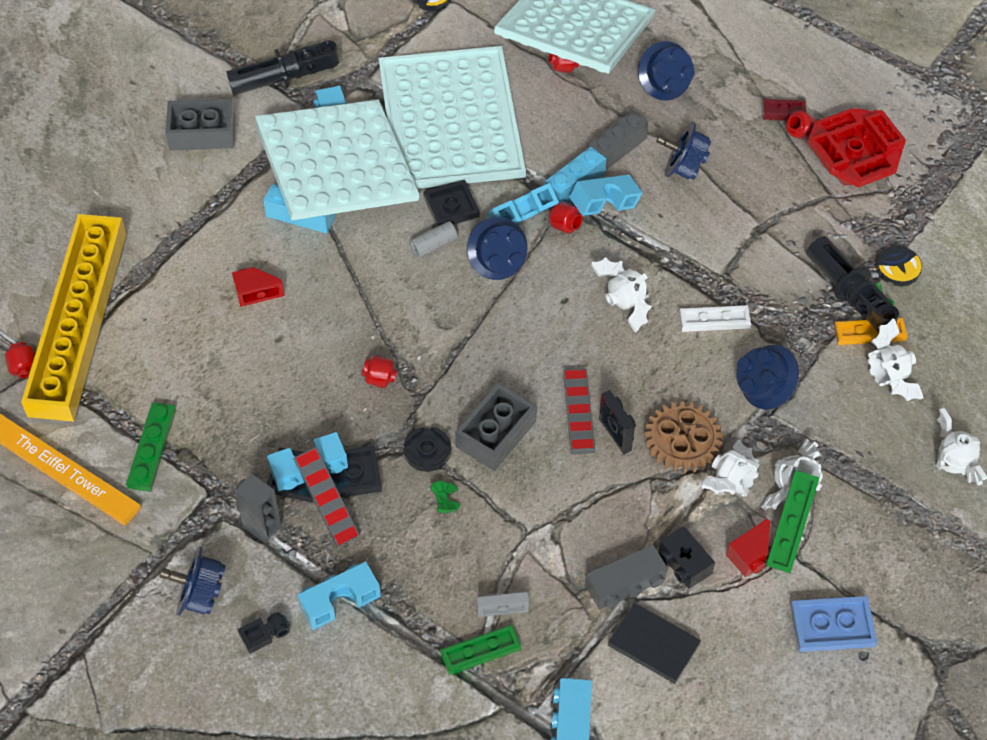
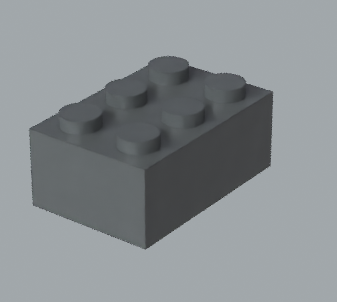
(200, 124)
(496, 426)

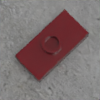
(781, 109)

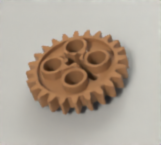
(683, 437)

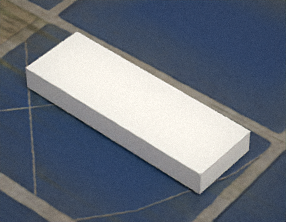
(714, 318)

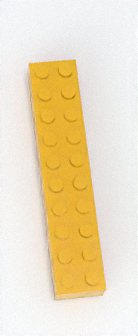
(74, 318)

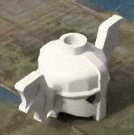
(624, 291)
(893, 363)
(959, 451)
(785, 469)
(733, 471)

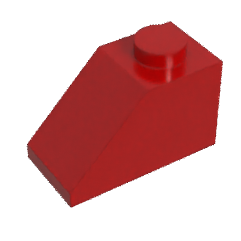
(256, 286)
(750, 549)

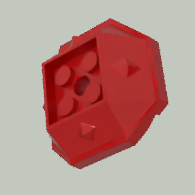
(857, 146)

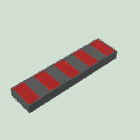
(578, 411)
(326, 497)

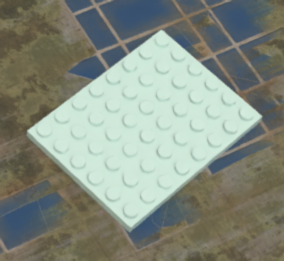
(453, 116)

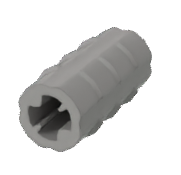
(433, 239)

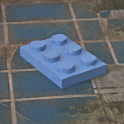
(833, 624)

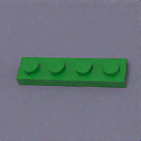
(151, 447)
(792, 521)

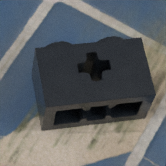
(686, 557)

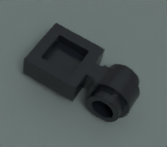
(257, 634)

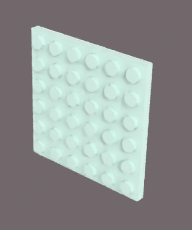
(577, 30)
(335, 159)

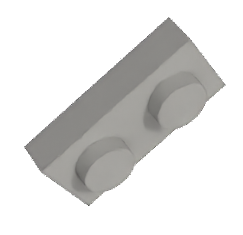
(504, 604)

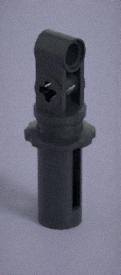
(284, 67)
(852, 283)

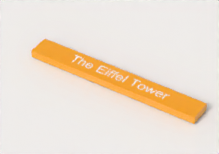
(67, 472)

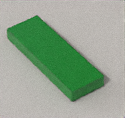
(480, 649)

